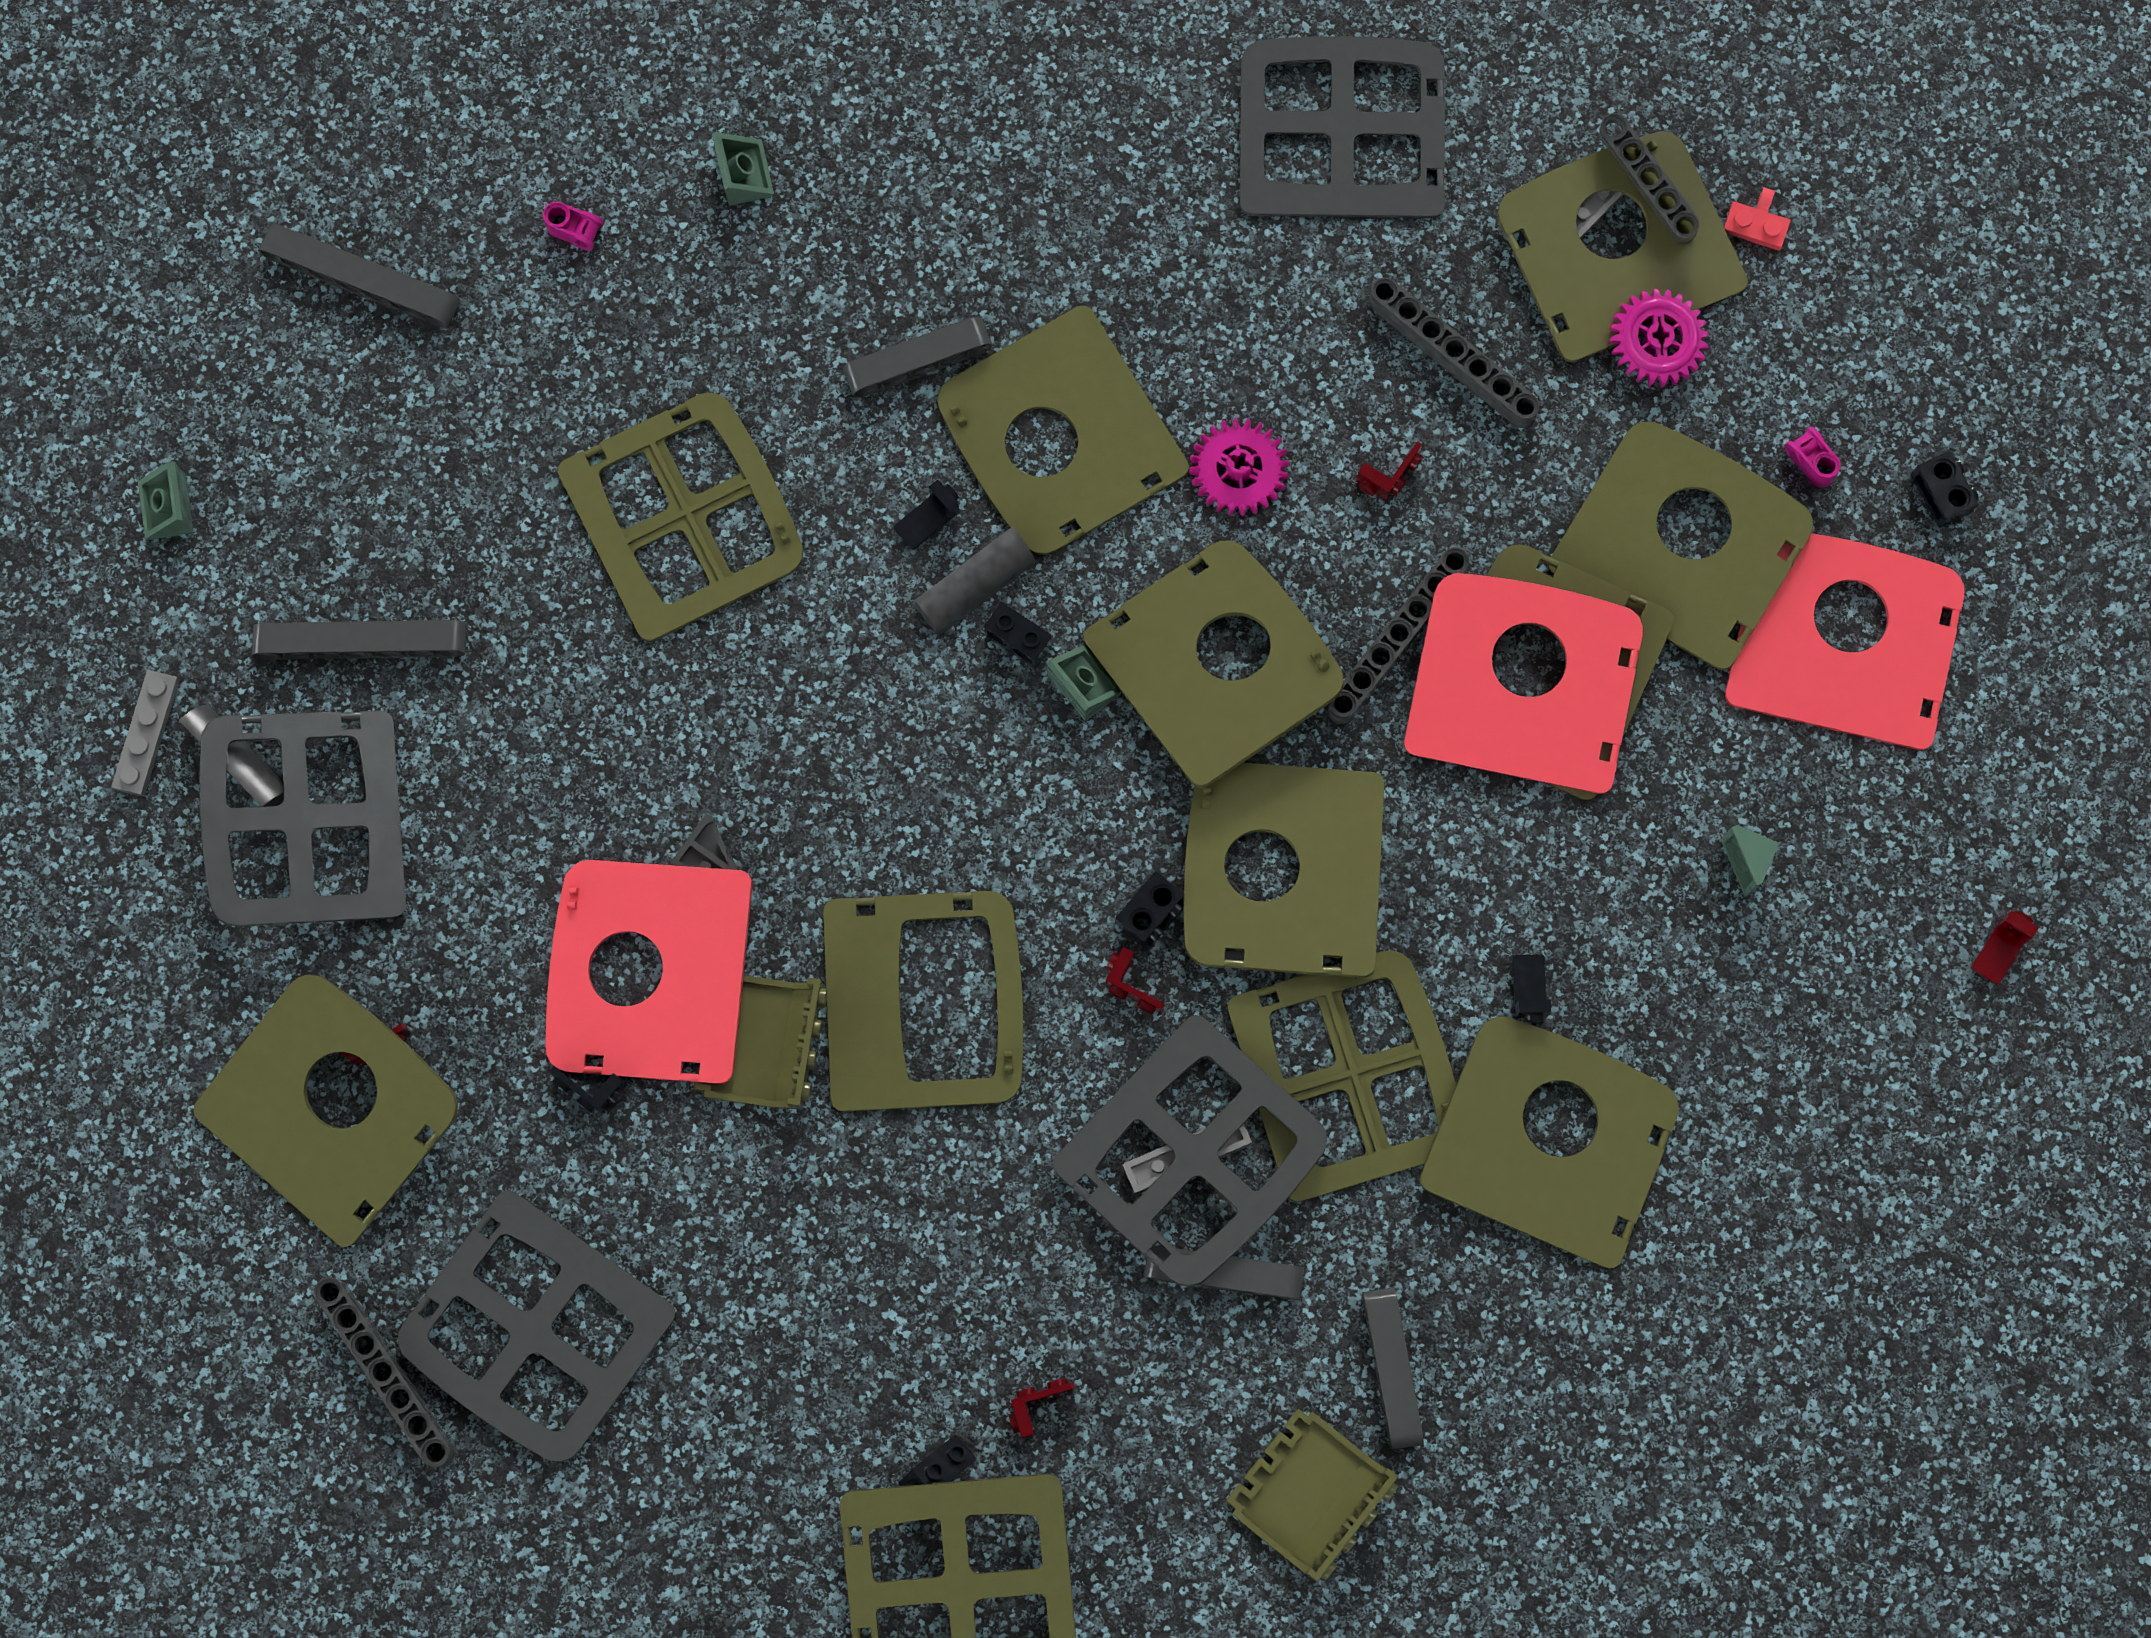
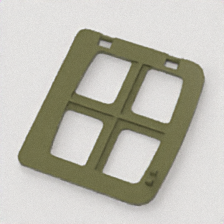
(685, 513)
(1351, 1071)
(959, 1585)

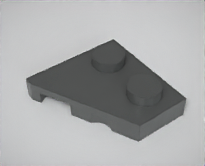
(705, 848)

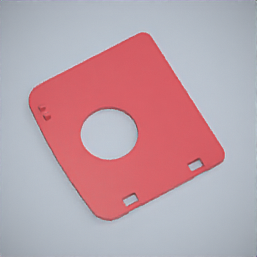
(1866, 693)
(1553, 738)
(693, 1015)

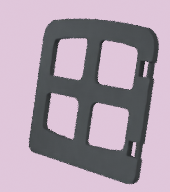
(1342, 125)
(300, 817)
(1194, 1153)
(532, 1329)

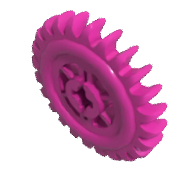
(1661, 365)
(1212, 455)

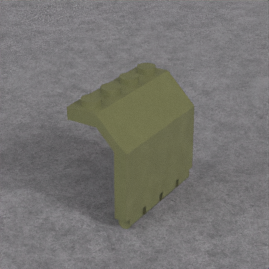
(773, 1044)
(1311, 1494)

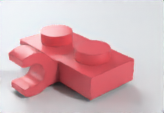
(1756, 223)

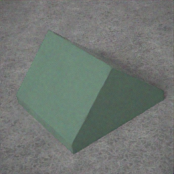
(742, 168)
(165, 502)
(1082, 681)
(1749, 856)

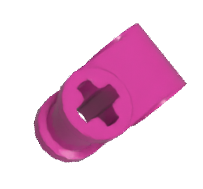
(577, 228)
(1811, 452)

